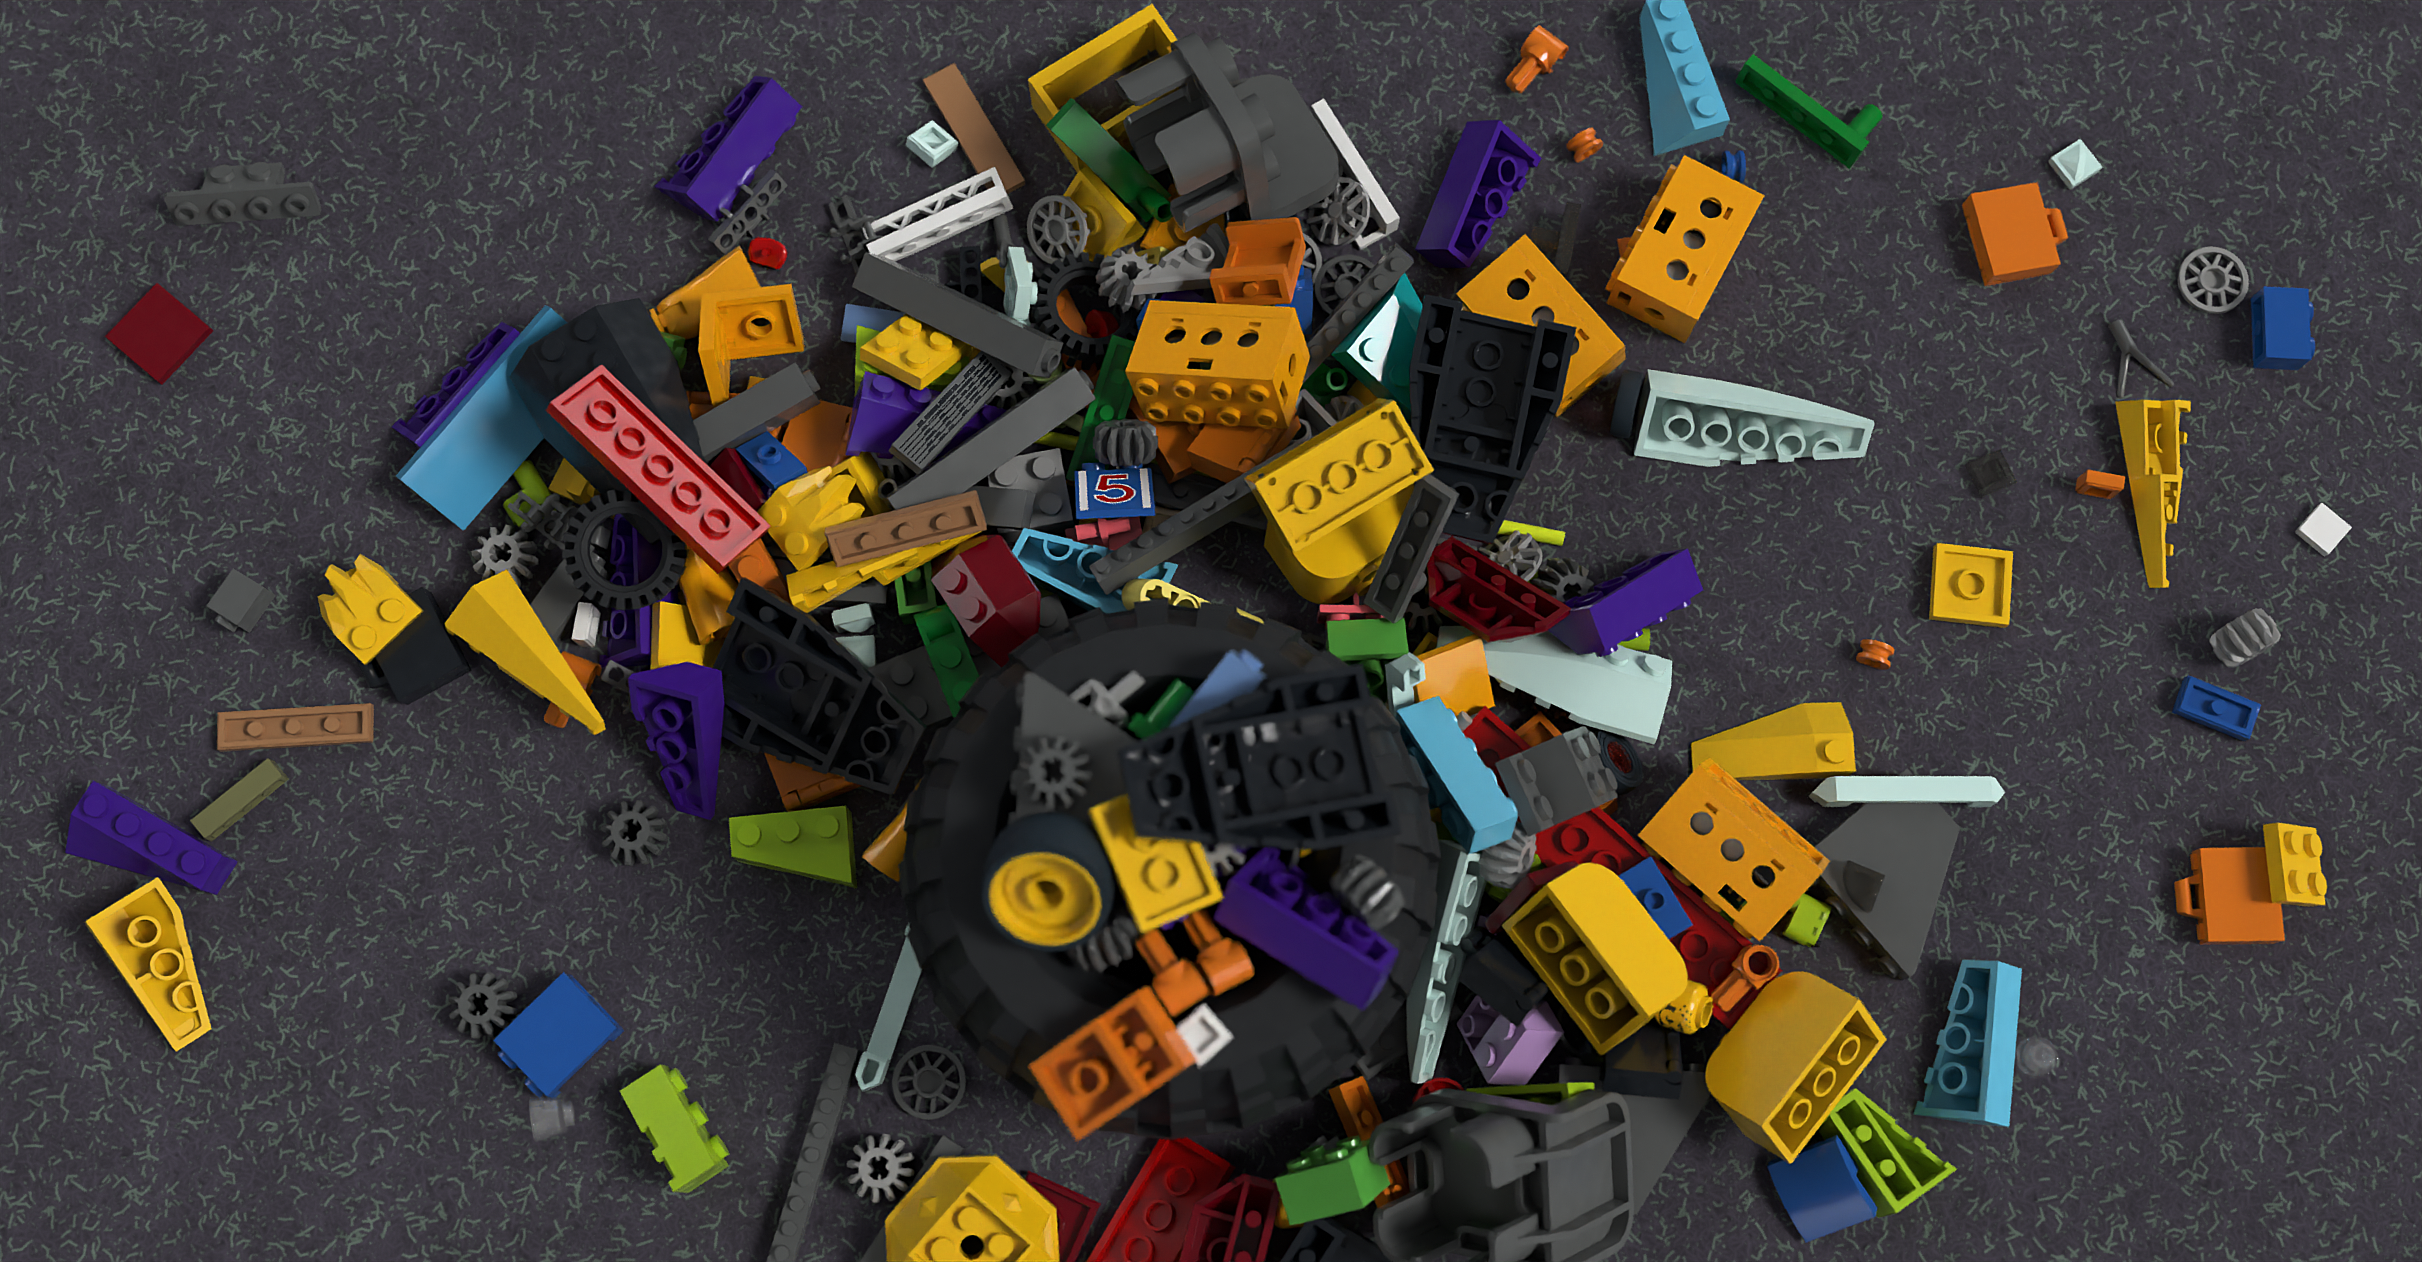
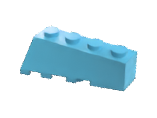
(1976, 1048)

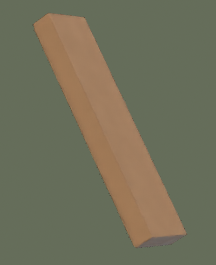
(972, 127)
(905, 528)
(295, 727)

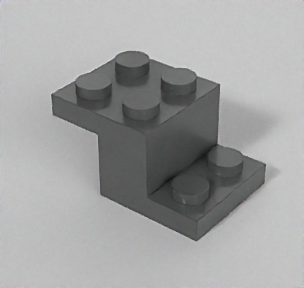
(1557, 780)

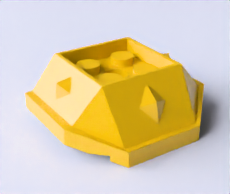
(972, 1198)

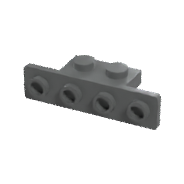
(243, 195)

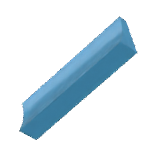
(481, 437)

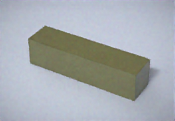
(239, 799)

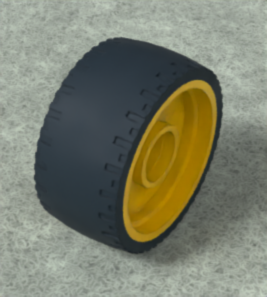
(1048, 882)

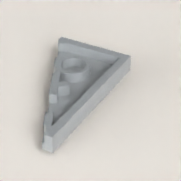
(1184, 267)

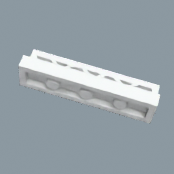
(1356, 169)
(940, 223)

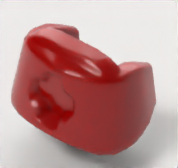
(767, 252)
(1100, 323)

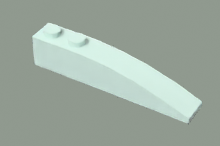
(1720, 420)
(1610, 692)
(1436, 982)

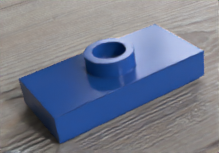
(770, 460)
(2216, 708)
(1656, 897)

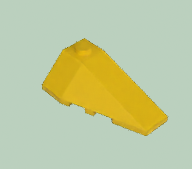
(1789, 744)
(152, 954)

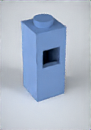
(1230, 679)

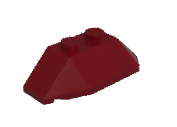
(989, 594)
(1488, 596)
(1232, 1222)

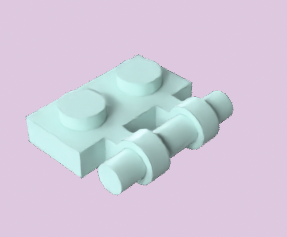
(1019, 288)

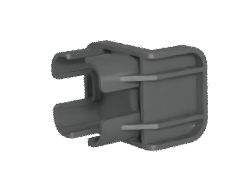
(1226, 142)
(1508, 1178)

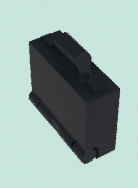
(420, 656)
(1502, 975)
(1641, 1064)

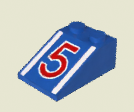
(1113, 492)

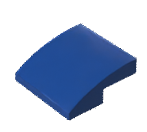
(1822, 1189)

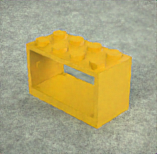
(1094, 64)
(1339, 474)

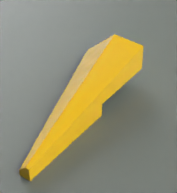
(2152, 448)
(826, 581)
(505, 628)

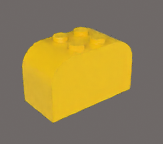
(1344, 558)
(1599, 953)
(1791, 1060)

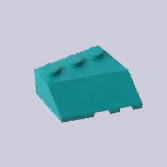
(1383, 344)

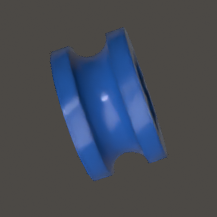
(1734, 165)

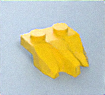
(804, 509)
(366, 608)

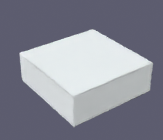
(2323, 529)
(586, 625)
(1203, 1034)

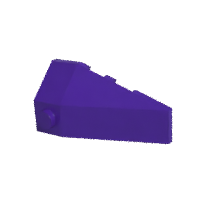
(684, 724)

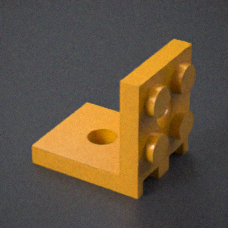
(730, 335)

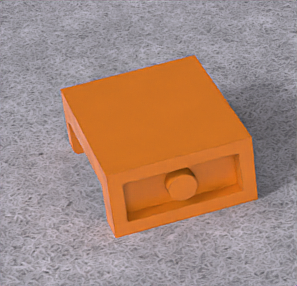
(1260, 262)

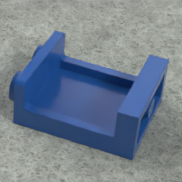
(556, 1035)

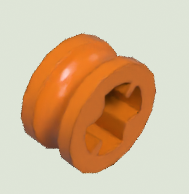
(1584, 144)
(1875, 654)

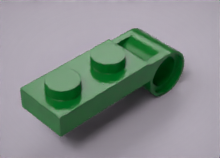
(947, 653)

